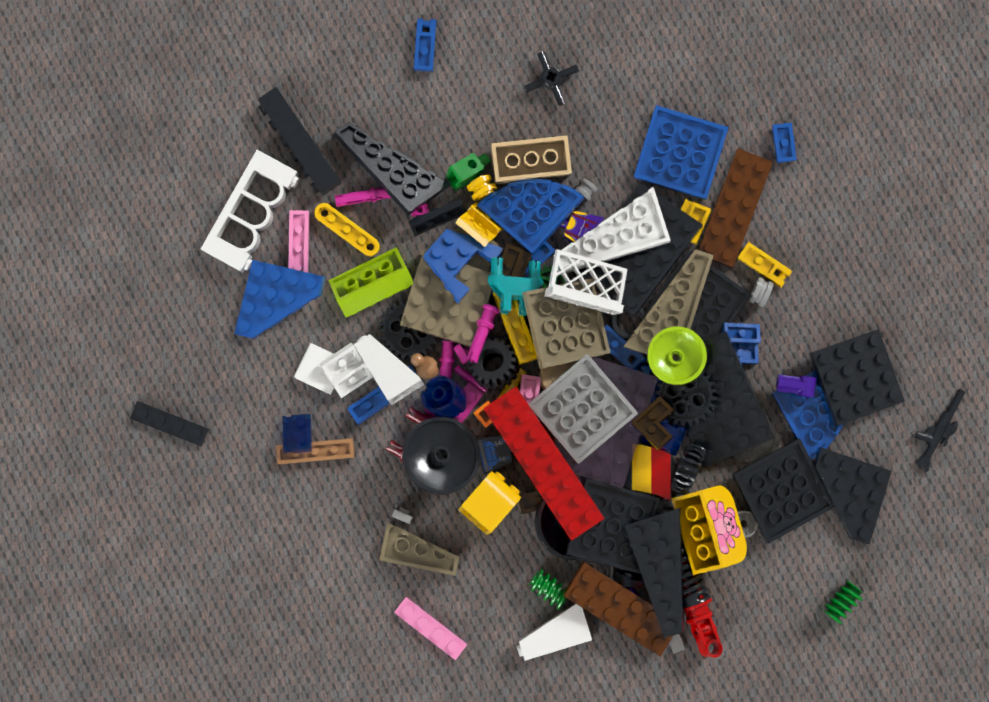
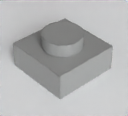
(403, 515)

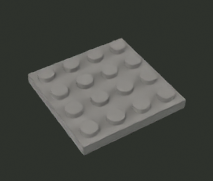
(583, 408)

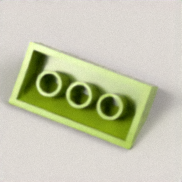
(371, 282)

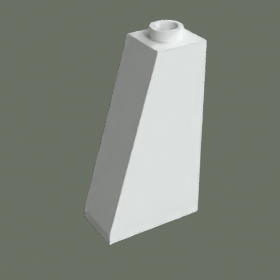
(389, 372)
(557, 633)

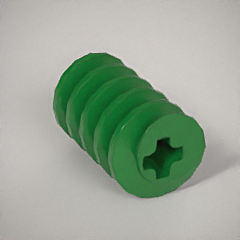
(548, 587)
(843, 602)

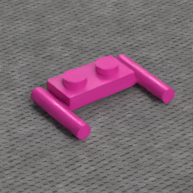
(473, 394)

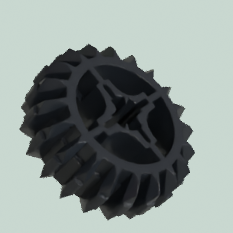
(688, 469)

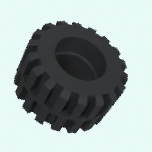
(501, 376)

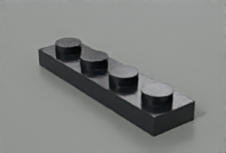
(169, 423)

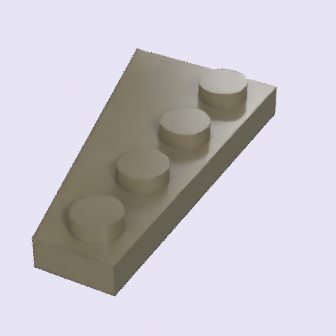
(412, 551)

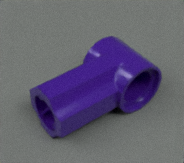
(801, 385)

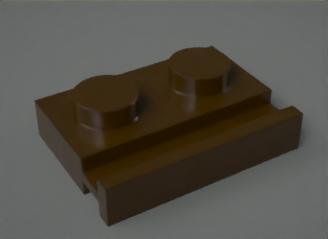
(514, 261)

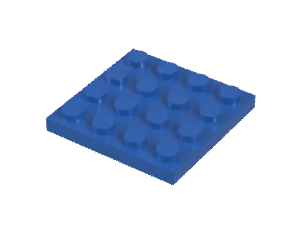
(680, 152)

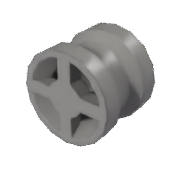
(586, 189)

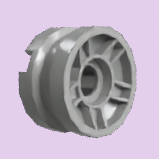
(761, 292)
(751, 525)

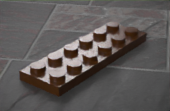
(735, 207)
(617, 607)

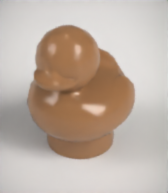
(425, 366)

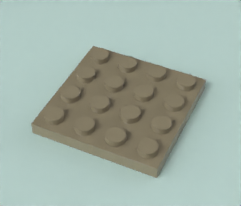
(435, 311)
(564, 330)

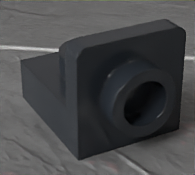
(629, 579)

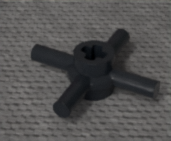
(547, 84)

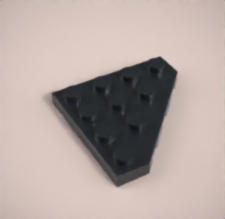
(854, 489)

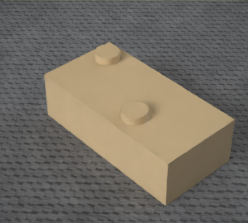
(530, 159)

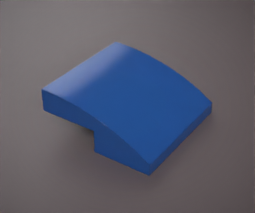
(745, 340)

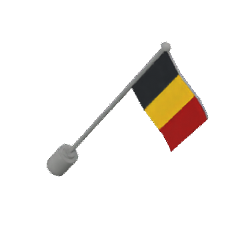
(649, 474)

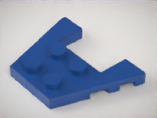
(451, 254)

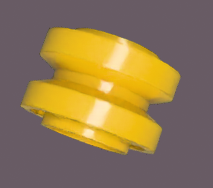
(481, 187)

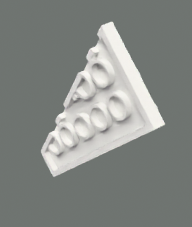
(623, 233)

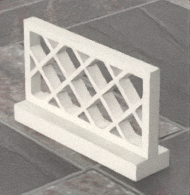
(581, 298)

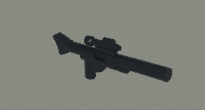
(942, 429)

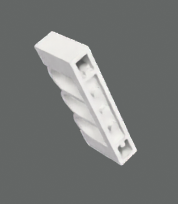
(269, 168)

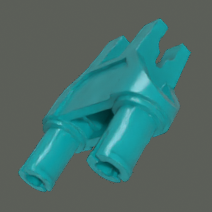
(511, 288)

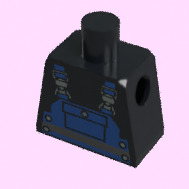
(494, 453)

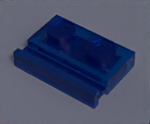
(297, 433)

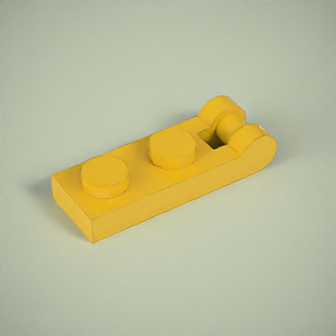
(764, 264)

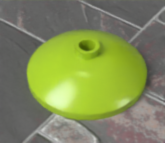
(678, 342)

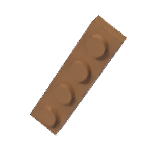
(320, 451)

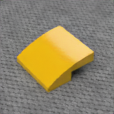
(479, 225)

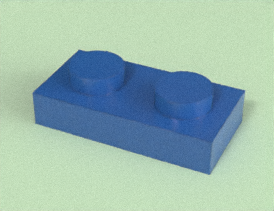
(784, 142)

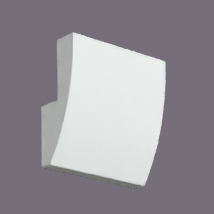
(346, 370)
(311, 371)

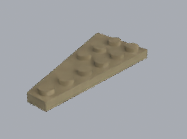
(676, 304)

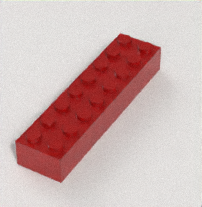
(543, 463)

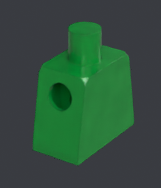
(466, 170)

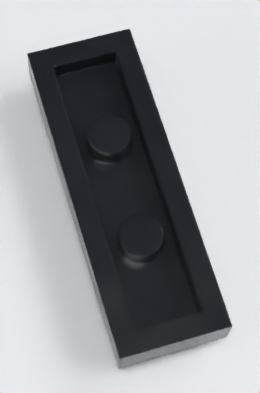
(437, 217)

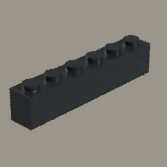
(299, 141)

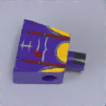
(579, 225)

